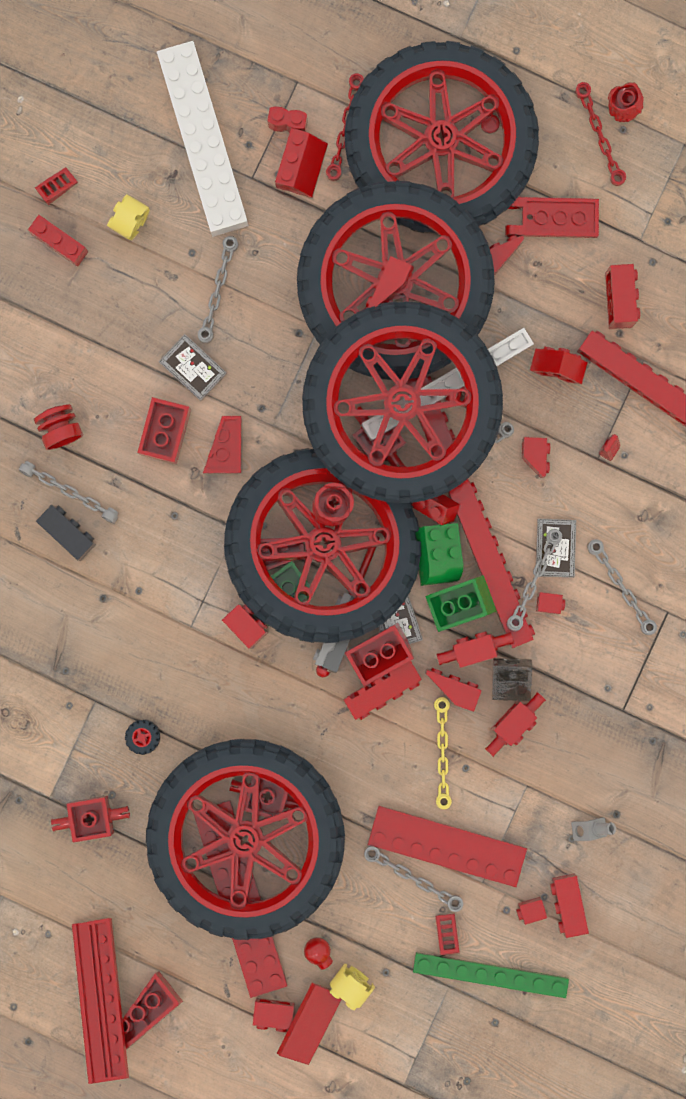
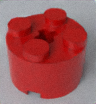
(341, 499)

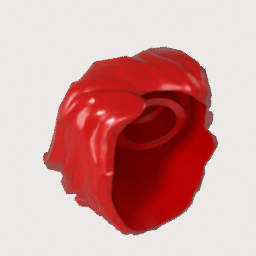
(625, 102)

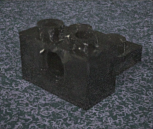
(512, 679)

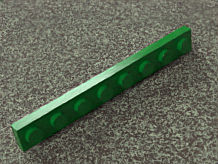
(490, 975)

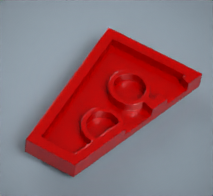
(226, 448)

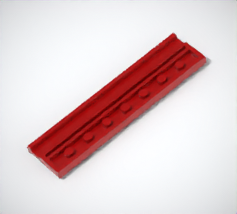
(447, 846)
(100, 1001)

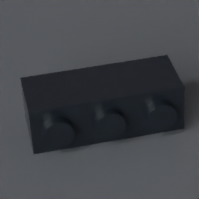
(66, 532)

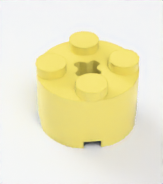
(128, 217)
(351, 987)

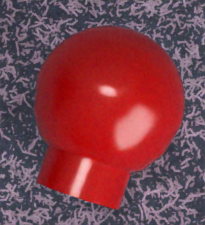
(318, 952)

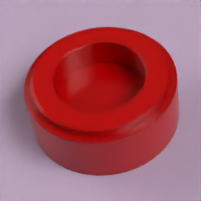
(490, 125)

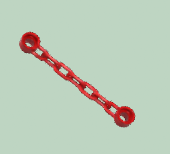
(584, 85)
(333, 167)

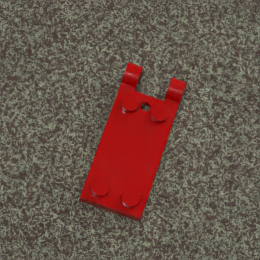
(556, 217)

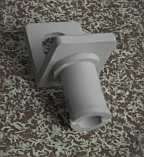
(593, 829)

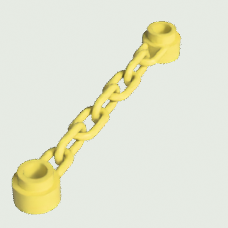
(442, 758)

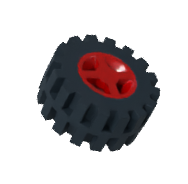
(136, 740)

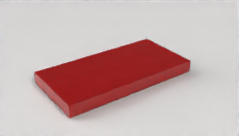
(309, 1024)

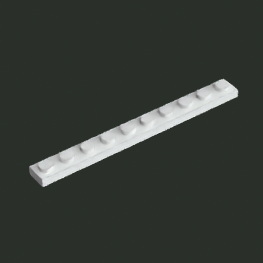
(452, 380)

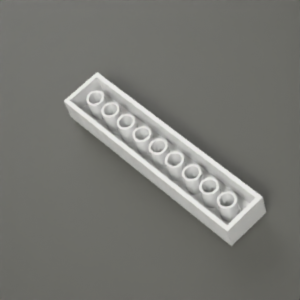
(202, 138)

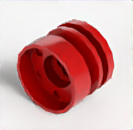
(57, 424)

